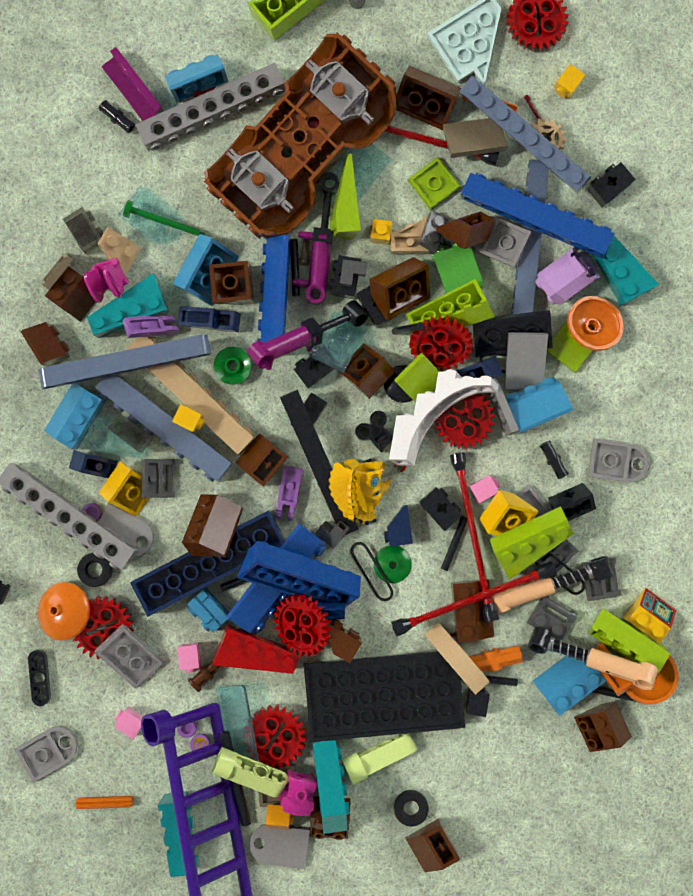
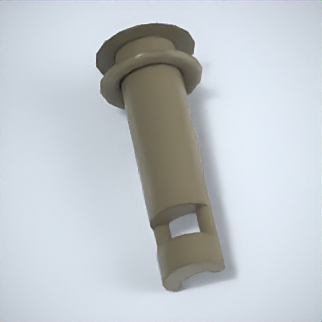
(304, 254)

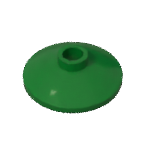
(222, 365)
(395, 554)

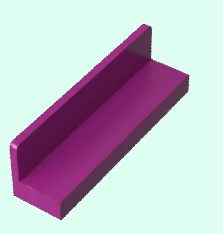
(131, 86)

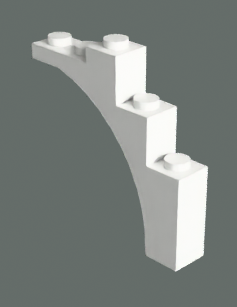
(411, 428)

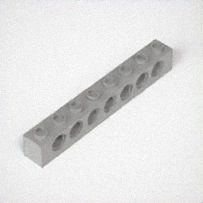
(216, 97)
(9, 483)

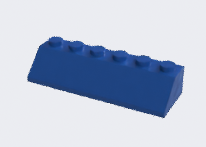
(274, 287)
(295, 574)
(260, 602)

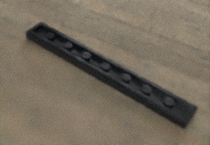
(314, 452)

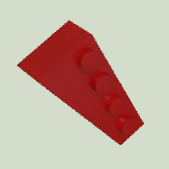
(253, 652)

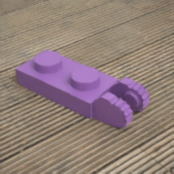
(149, 326)
(289, 490)

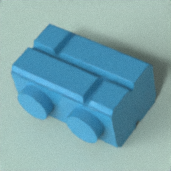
(208, 609)

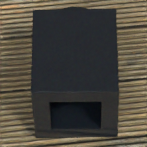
(477, 703)

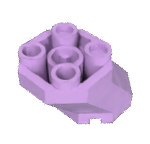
(567, 276)

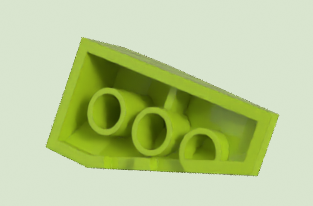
(345, 216)

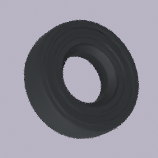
(86, 578)
(411, 820)

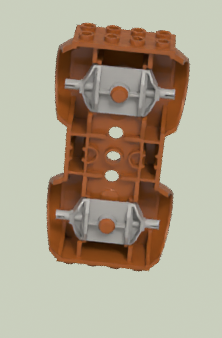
(352, 111)

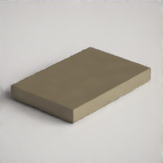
(474, 137)

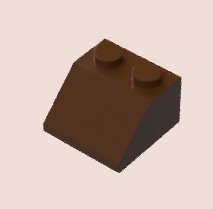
(232, 283)
(71, 294)
(46, 344)
(367, 370)

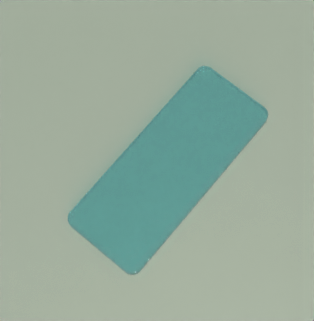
(237, 719)

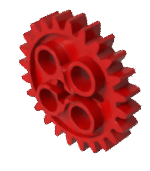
(554, 18)
(440, 347)
(456, 434)
(96, 614)
(302, 624)
(289, 746)

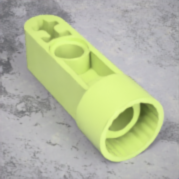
(378, 757)
(249, 773)

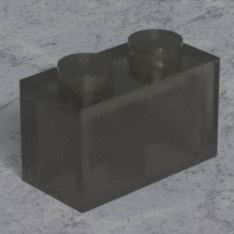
(84, 230)
(130, 432)

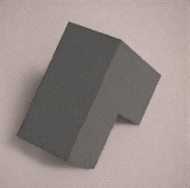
(351, 268)
(331, 534)

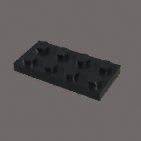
(492, 334)

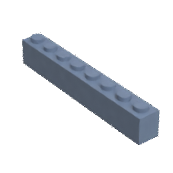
(525, 134)
(159, 422)

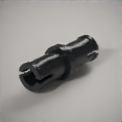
(117, 116)
(553, 459)

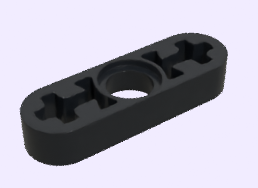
(33, 683)

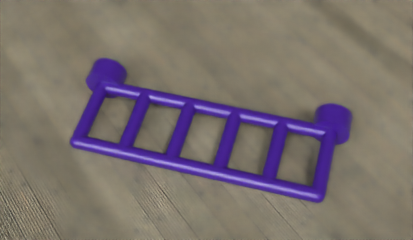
(160, 729)

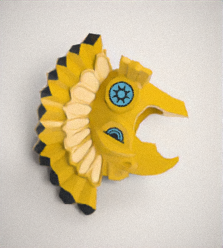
(358, 490)

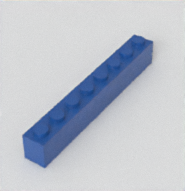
(537, 215)

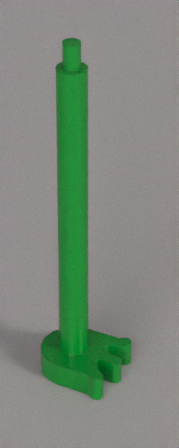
(129, 209)

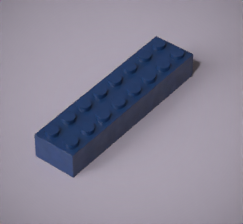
(192, 573)

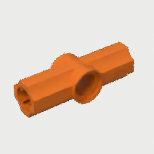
(497, 658)

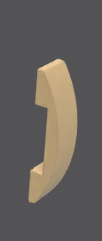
(457, 658)

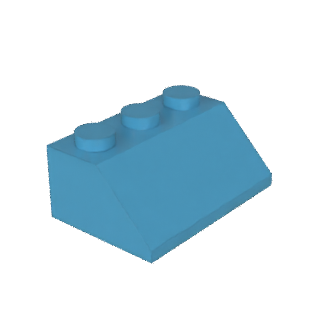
(196, 77)
(195, 272)
(538, 404)
(74, 416)
(567, 683)

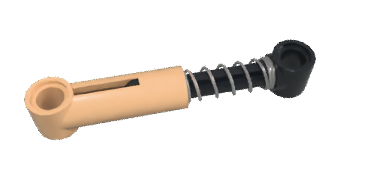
(596, 569)
(641, 674)

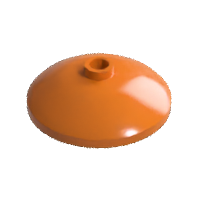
(601, 316)
(71, 612)
(663, 687)

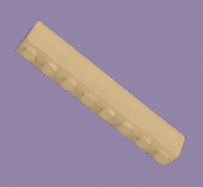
(200, 400)

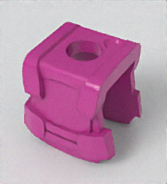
(105, 276)
(298, 793)

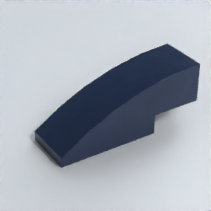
(209, 319)

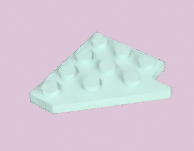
(468, 40)

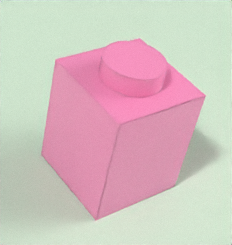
(484, 488)
(189, 657)
(128, 722)

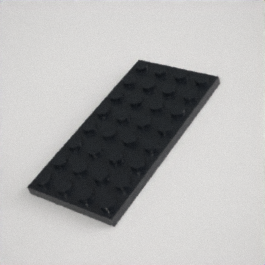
(382, 696)

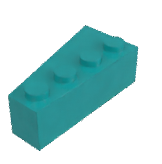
(624, 273)
(140, 300)
(330, 786)
(171, 835)

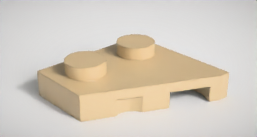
(407, 239)
(118, 247)

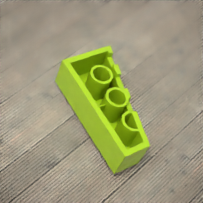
(281, 15)
(464, 303)
(530, 541)
(627, 640)

